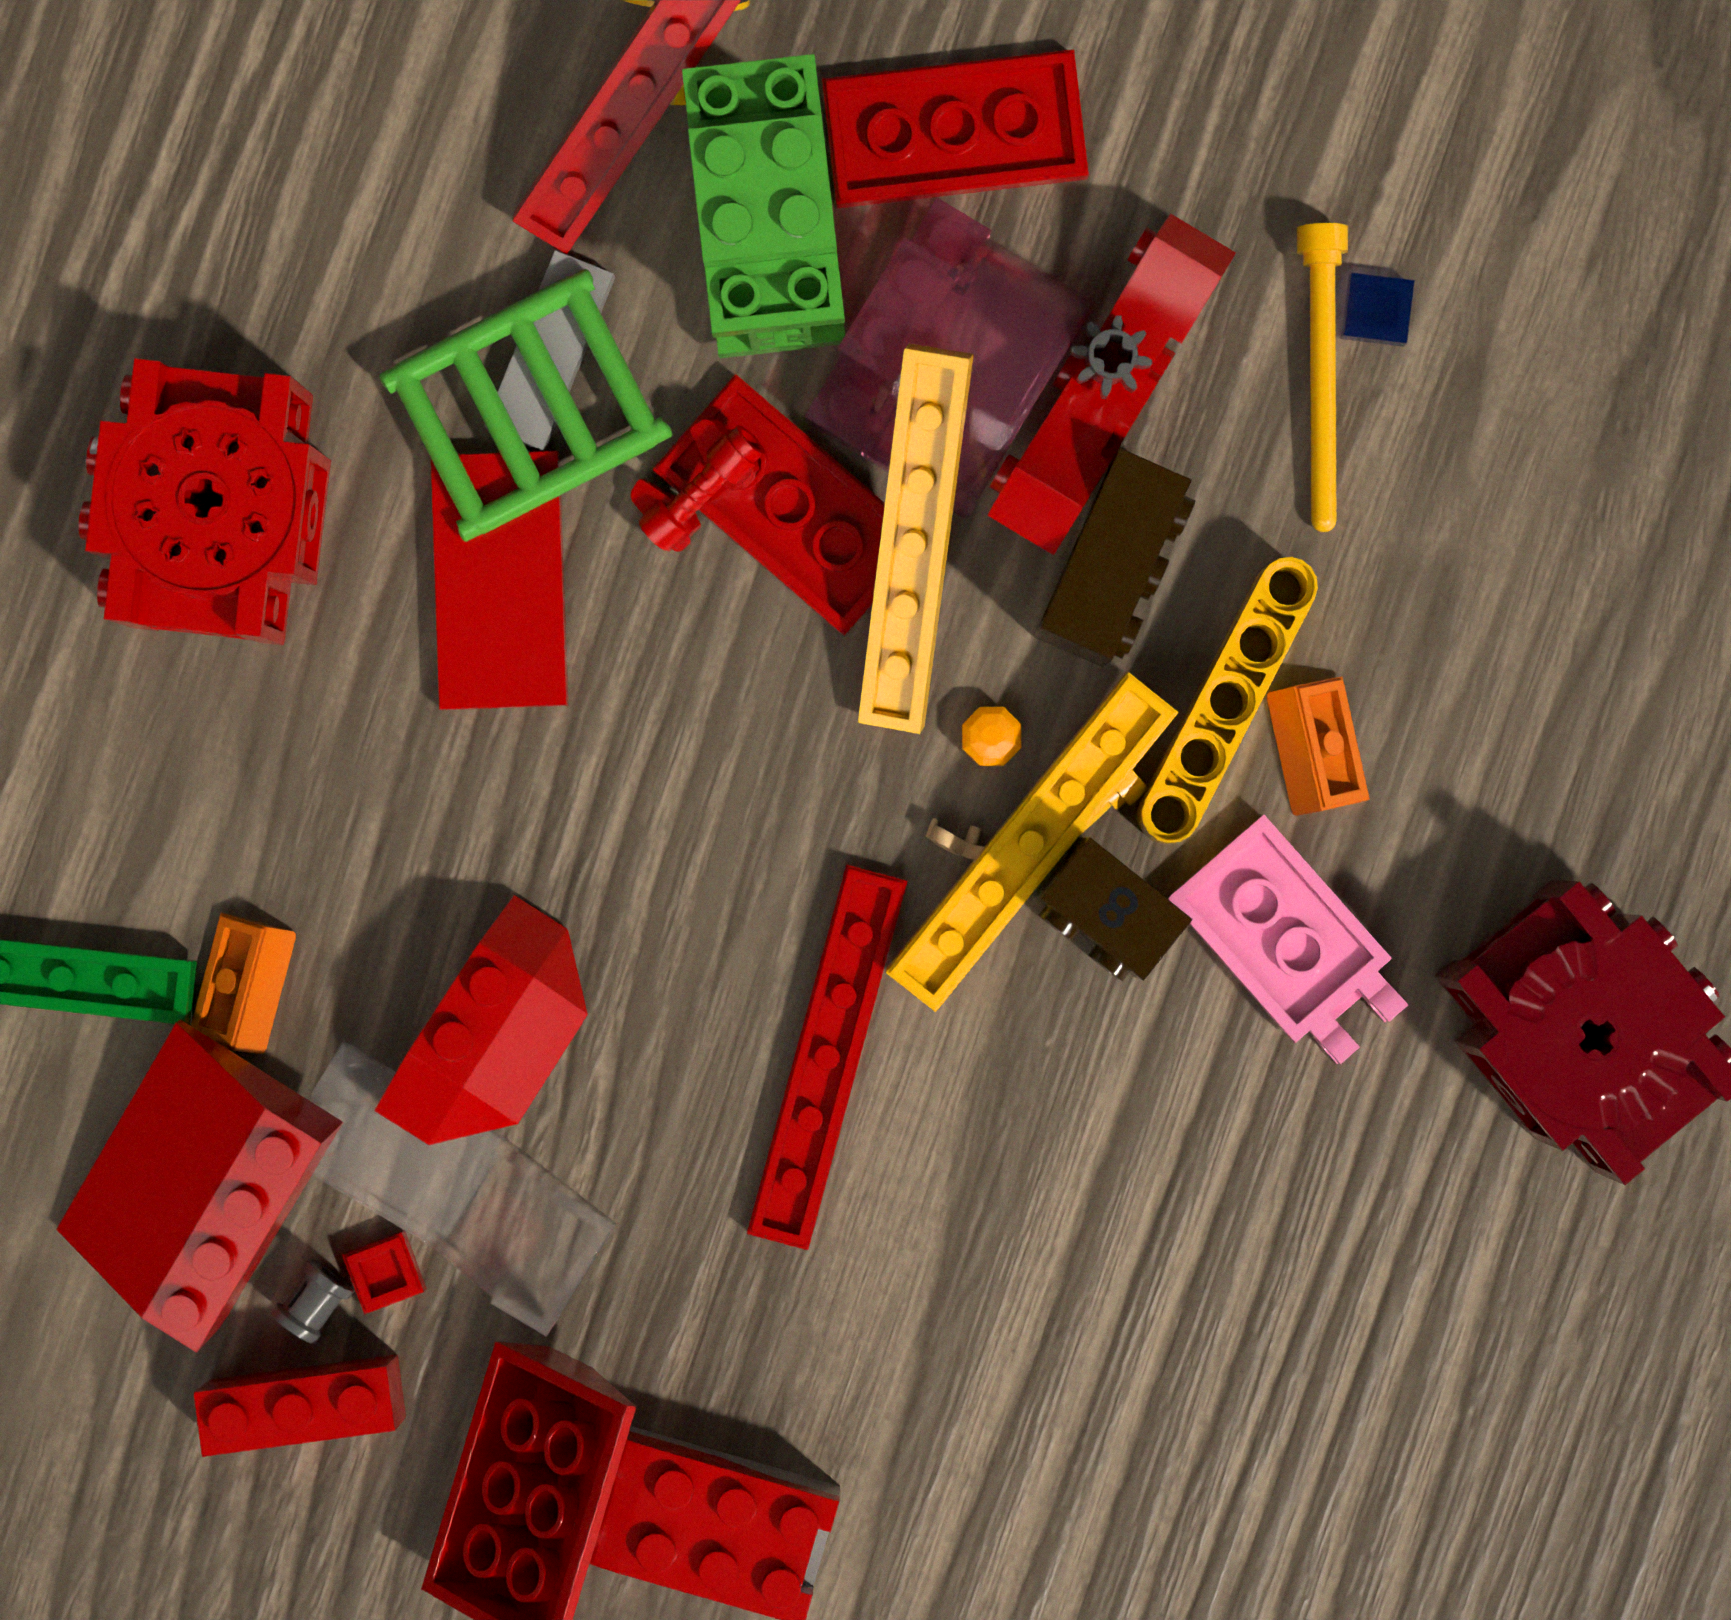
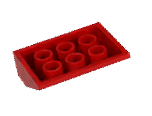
(195, 1184)
(529, 1487)

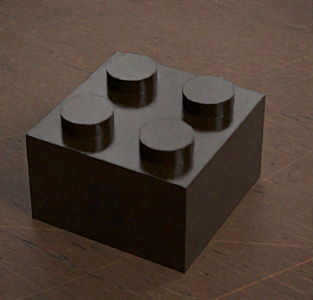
(1112, 910)

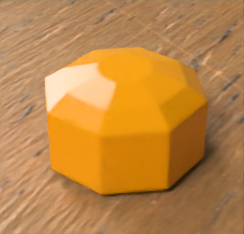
(991, 736)

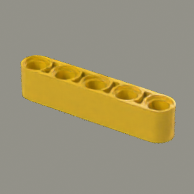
(1249, 678)

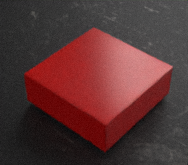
(384, 1272)

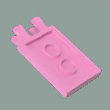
(1288, 938)

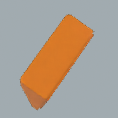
(1317, 746)
(243, 983)

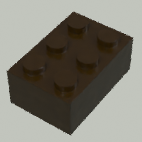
(1116, 559)

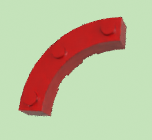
(1082, 431)

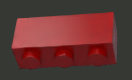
(300, 1405)

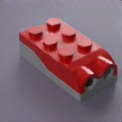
(716, 1525)

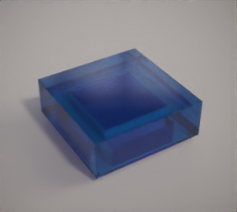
(1377, 309)

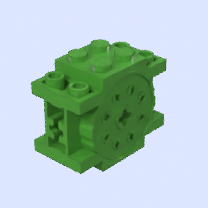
(764, 205)

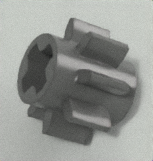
(1126, 348)

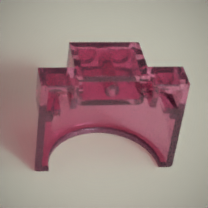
(997, 309)

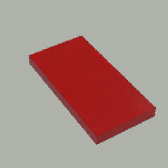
(955, 129)
(798, 516)
(500, 597)

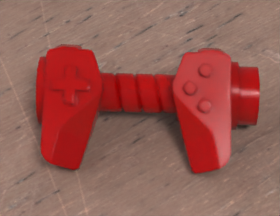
(729, 461)

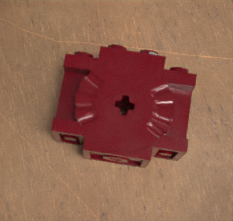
(1644, 1035)

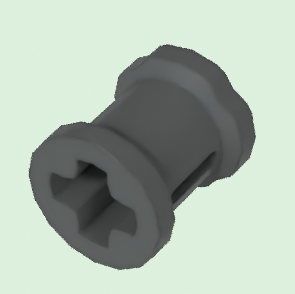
(312, 1301)

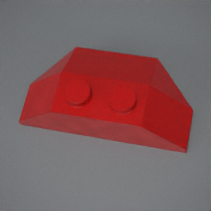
(491, 1032)

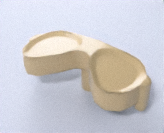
(966, 849)

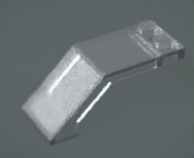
(467, 1198)

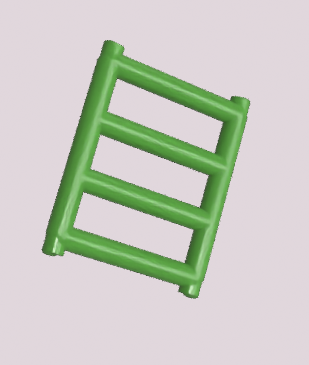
(519, 322)

